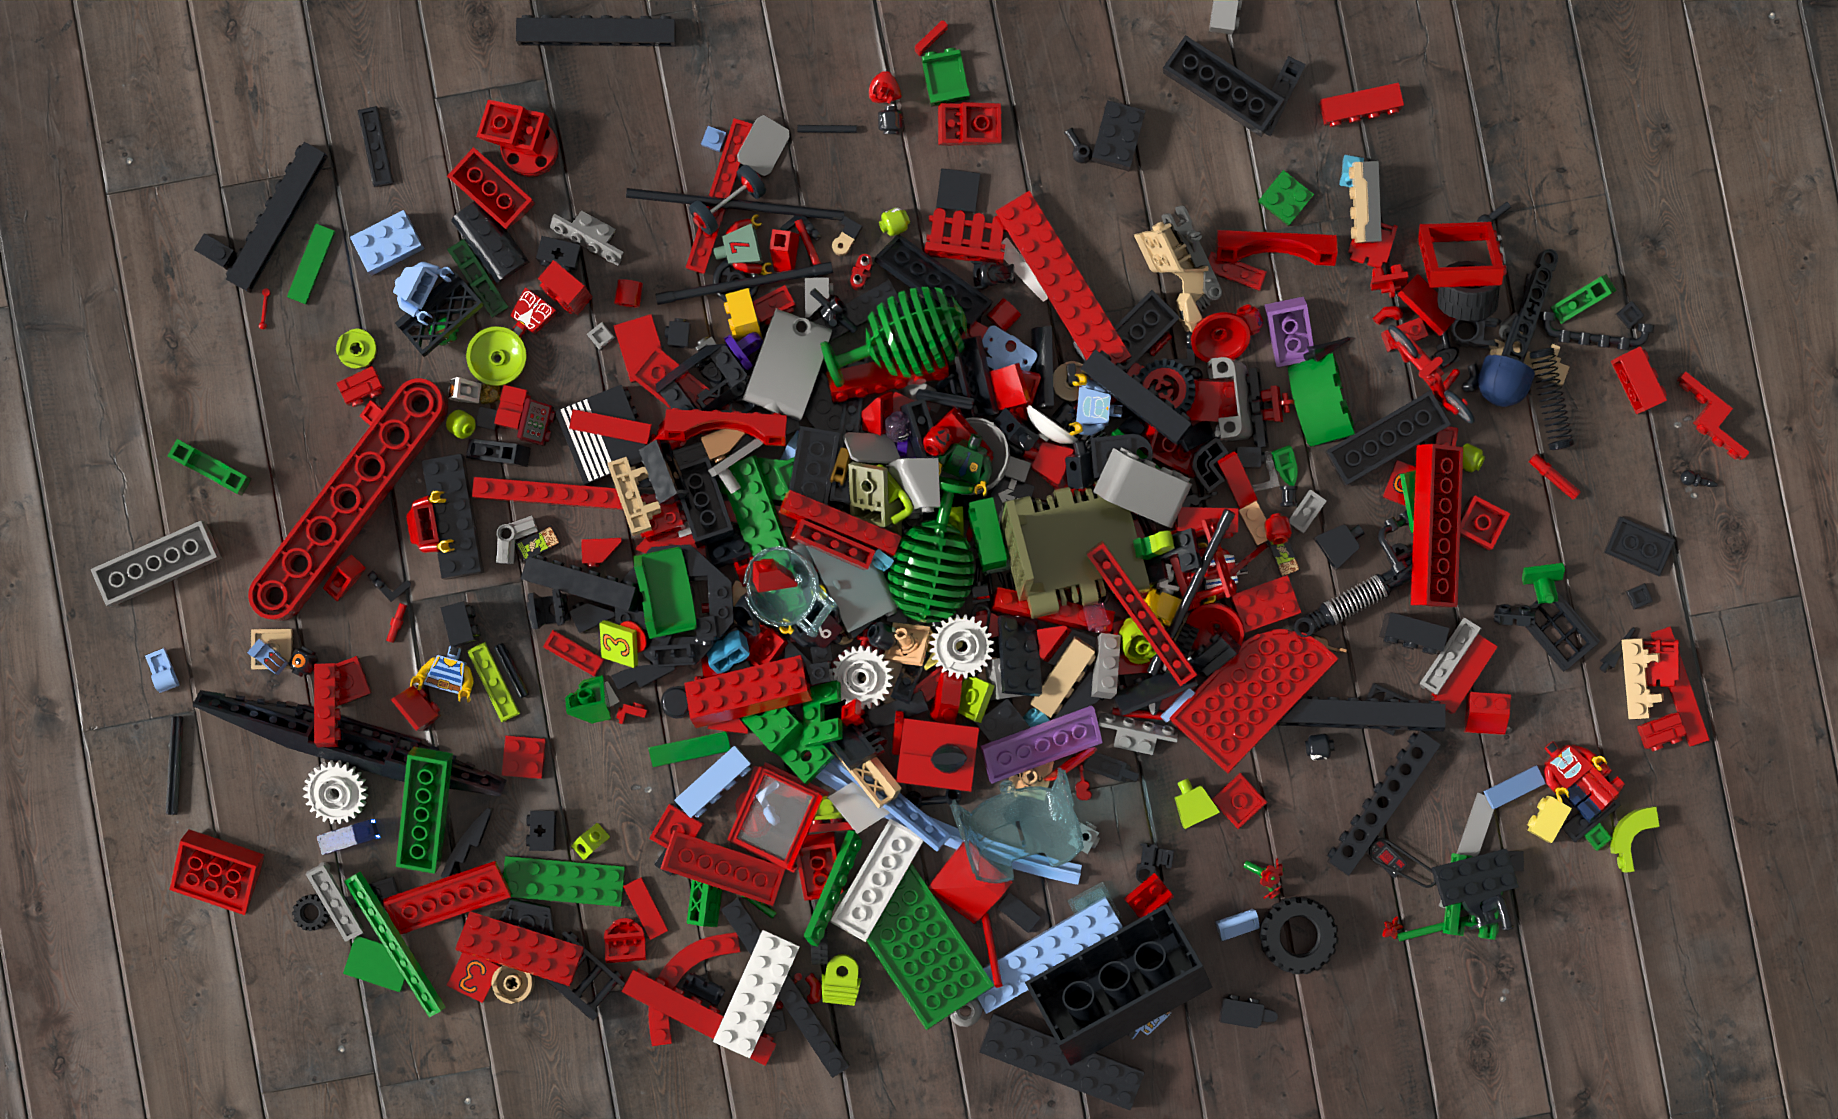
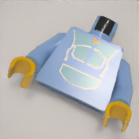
(1093, 408)

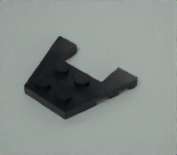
(529, 916)

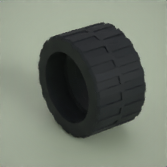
(1468, 302)

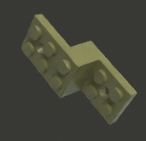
(873, 503)

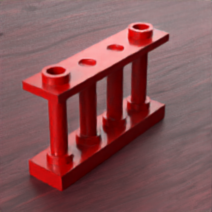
(1184, 579)

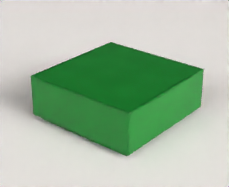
(1598, 837)

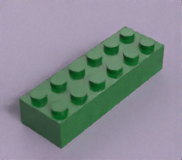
(424, 809)

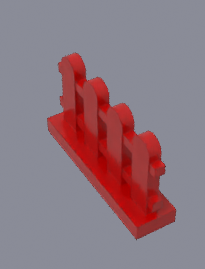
(954, 249)

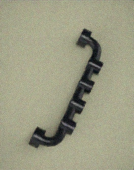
(1602, 340)

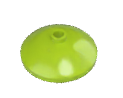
(492, 343)

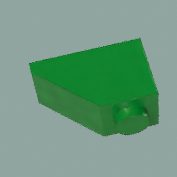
(589, 701)

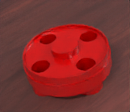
(527, 162)

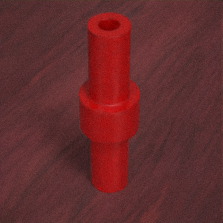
(396, 622)

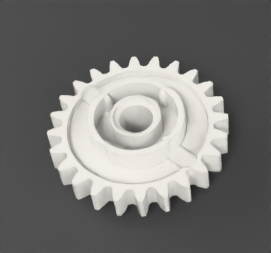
(957, 661)
(876, 676)
(349, 788)

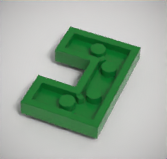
(815, 728)

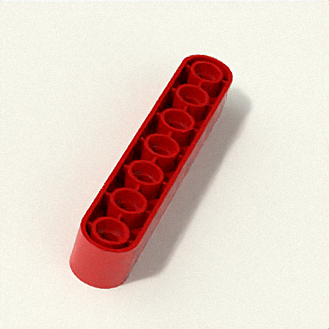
(328, 505)

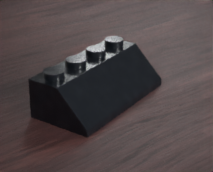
(1148, 691)

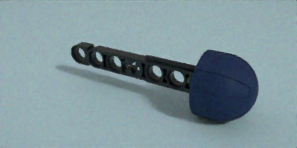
(1506, 378)

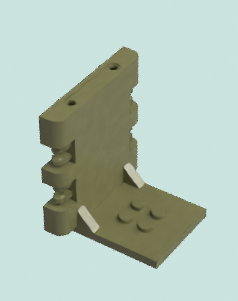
(1052, 544)

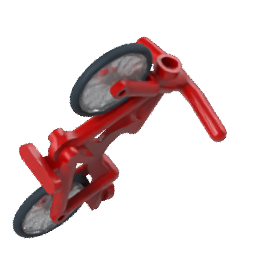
(1430, 373)

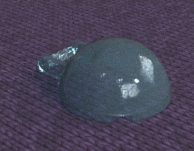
(791, 604)

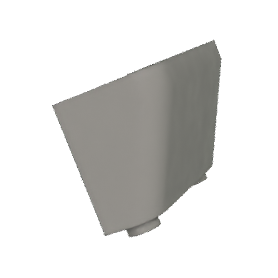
(920, 482)

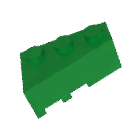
(987, 534)

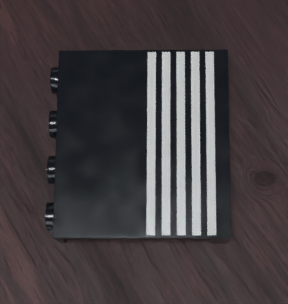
(594, 451)

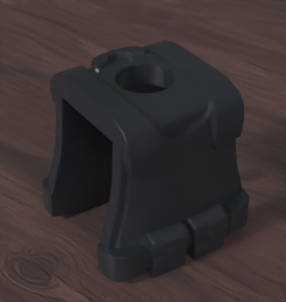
(540, 609)

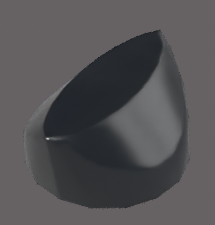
(948, 758)

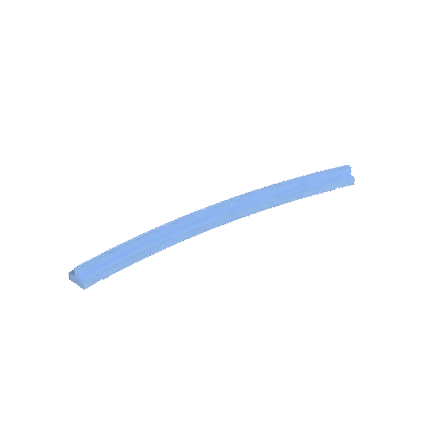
(1032, 864)

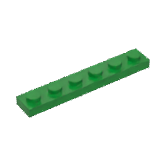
(832, 889)

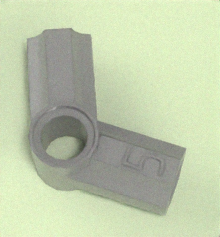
(519, 529)

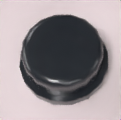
(675, 702)

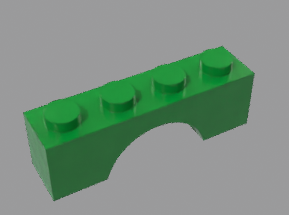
(209, 467)

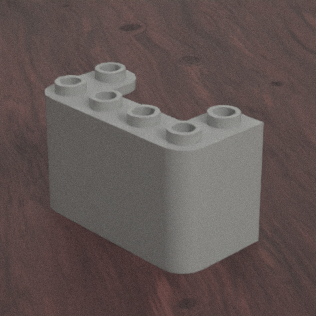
(1143, 487)

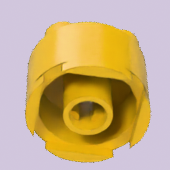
(1163, 605)

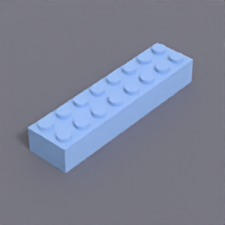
(1049, 949)

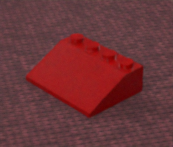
(216, 871)

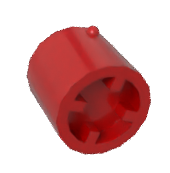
(628, 293)
(1003, 315)

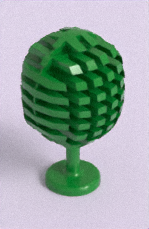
(906, 335)
(933, 563)

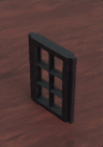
(1578, 625)

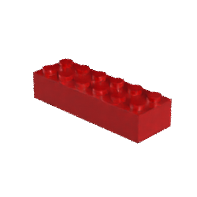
(748, 691)

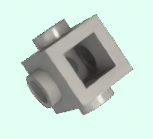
(1092, 839)

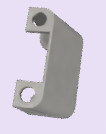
(1239, 426)

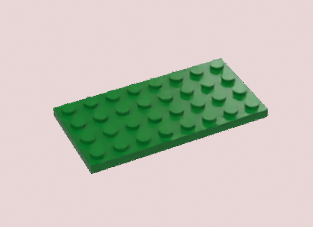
(925, 953)

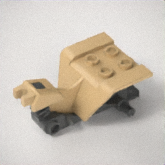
(1178, 250)

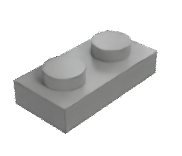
(1306, 511)

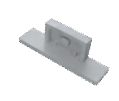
(590, 234)
(1135, 734)

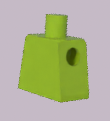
(1194, 804)

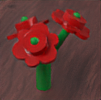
(1268, 876)

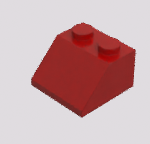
(417, 707)
(1487, 712)

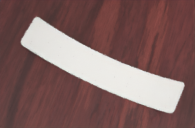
(1022, 269)

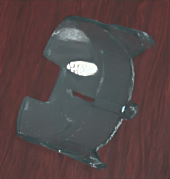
(1045, 820)

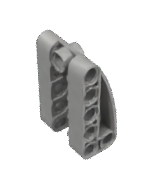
(787, 365)

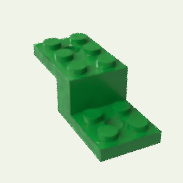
(784, 736)

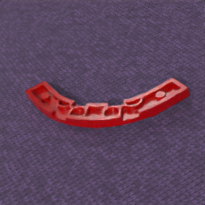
(678, 966)

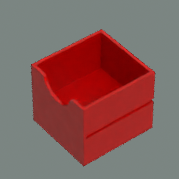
(920, 742)

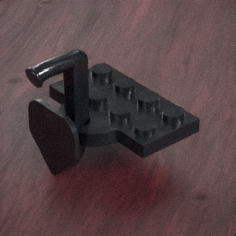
(1478, 886)

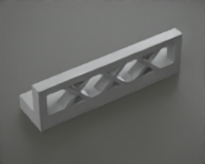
(1450, 657)

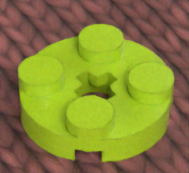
(352, 338)

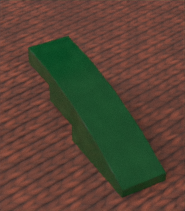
(477, 278)

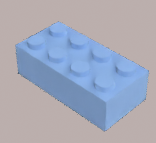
(713, 781)

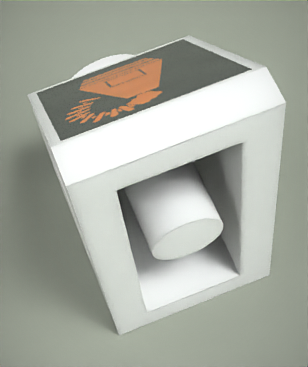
(464, 390)

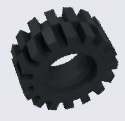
(1186, 638)
(300, 918)

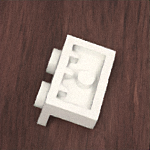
(1169, 589)

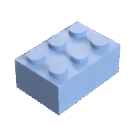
(387, 242)

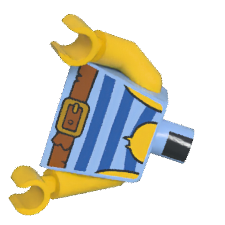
(446, 674)

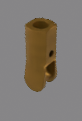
(841, 465)

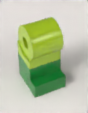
(1153, 545)

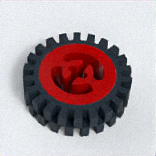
(1170, 369)

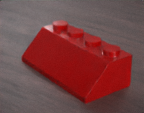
(491, 189)

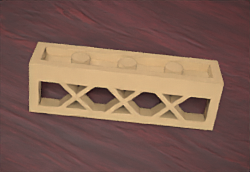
(881, 777)

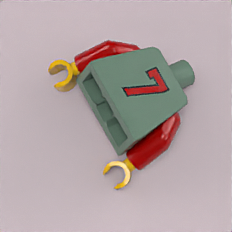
(742, 247)

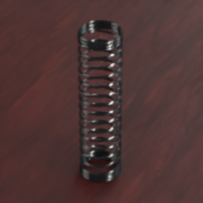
(1561, 443)

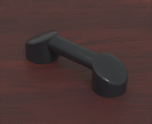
(951, 794)

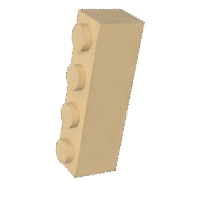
(1063, 675)

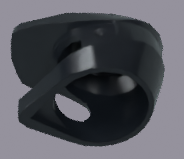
(743, 613)

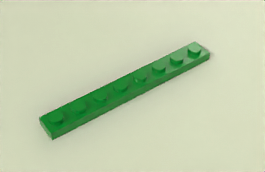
(394, 944)

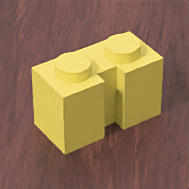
(1549, 818)

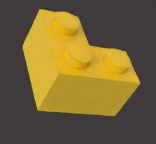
(743, 314)

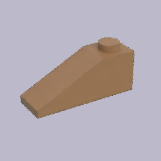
(721, 443)

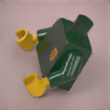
(968, 462)

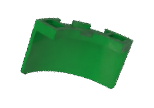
(1320, 401)
(666, 593)

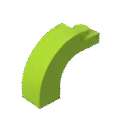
(1625, 832)

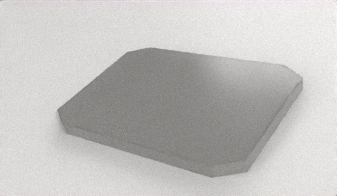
(763, 145)
(871, 448)

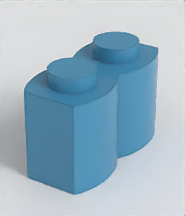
(728, 652)

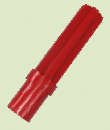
(1555, 477)

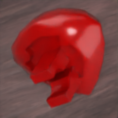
(884, 88)

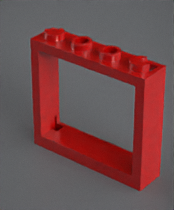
(1461, 276)

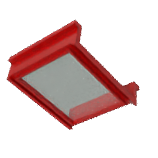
(777, 816)

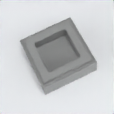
(600, 336)

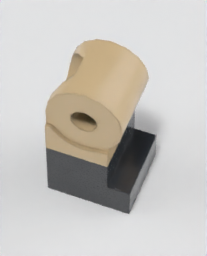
(844, 242)

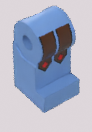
(268, 656)

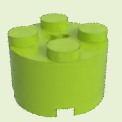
(1134, 643)

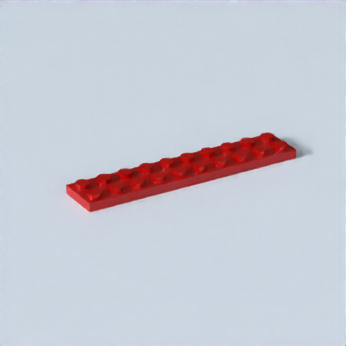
(1060, 279)

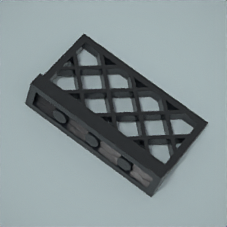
(436, 299)

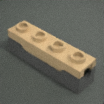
(1365, 202)

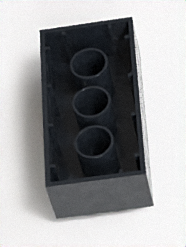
(1118, 984)

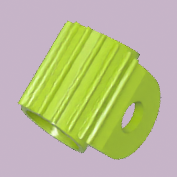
(839, 988)

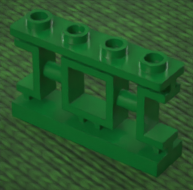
(1452, 914)

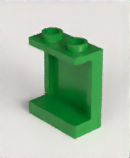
(945, 77)

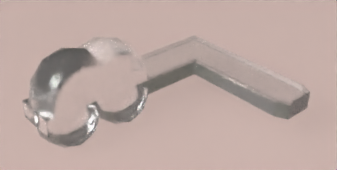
(1272, 473)

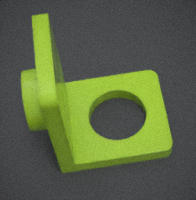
(590, 840)

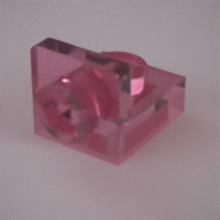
(1096, 617)

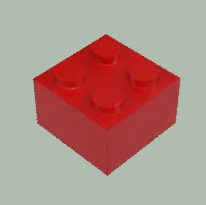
(1482, 522)

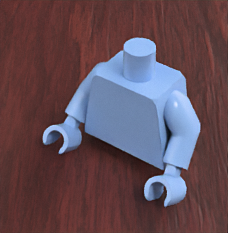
(415, 286)

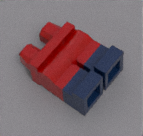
(1598, 789)

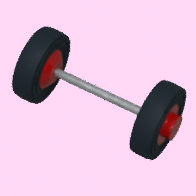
(750, 182)

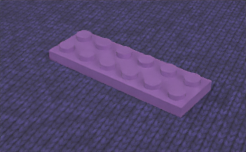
(1041, 744)

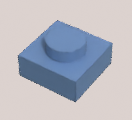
(713, 138)

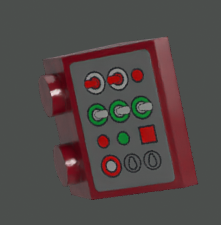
(536, 422)

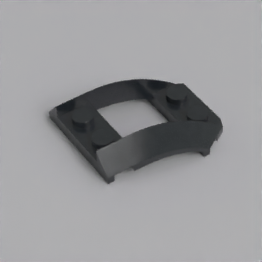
(725, 361)

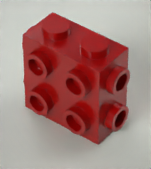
(665, 523)

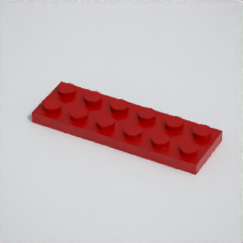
(658, 365)
(722, 868)
(447, 897)
(519, 948)

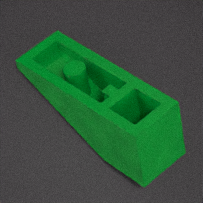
(1583, 298)

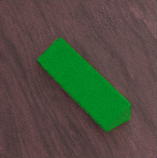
(689, 749)

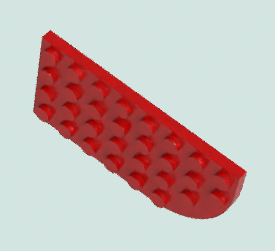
(1252, 694)

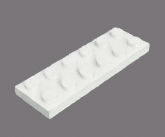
(877, 880)
(756, 993)

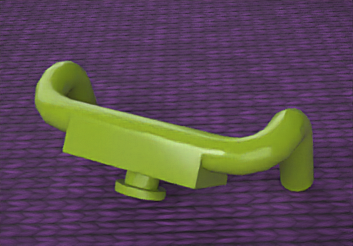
(894, 492)

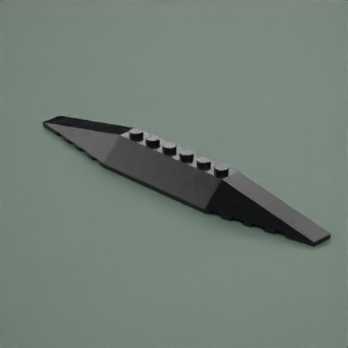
(360, 745)

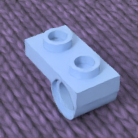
(162, 670)

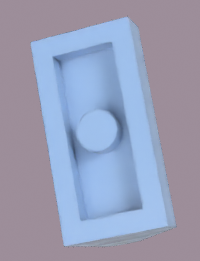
(1237, 924)

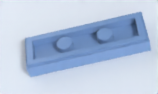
(1514, 787)

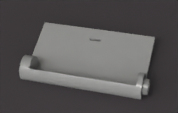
(858, 592)

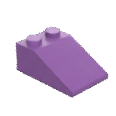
(1289, 330)

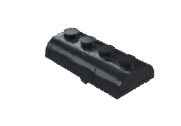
(489, 242)

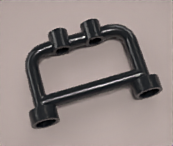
(1397, 560)

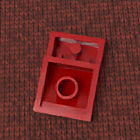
(969, 124)
(513, 127)

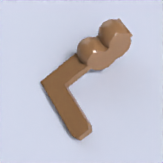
(1324, 641)

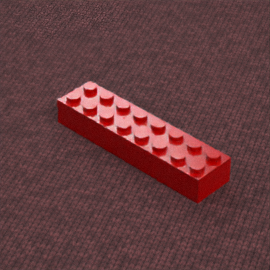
(1437, 525)

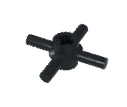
(833, 310)

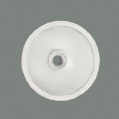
(1048, 428)

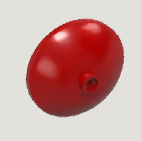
(1227, 342)
(1215, 613)

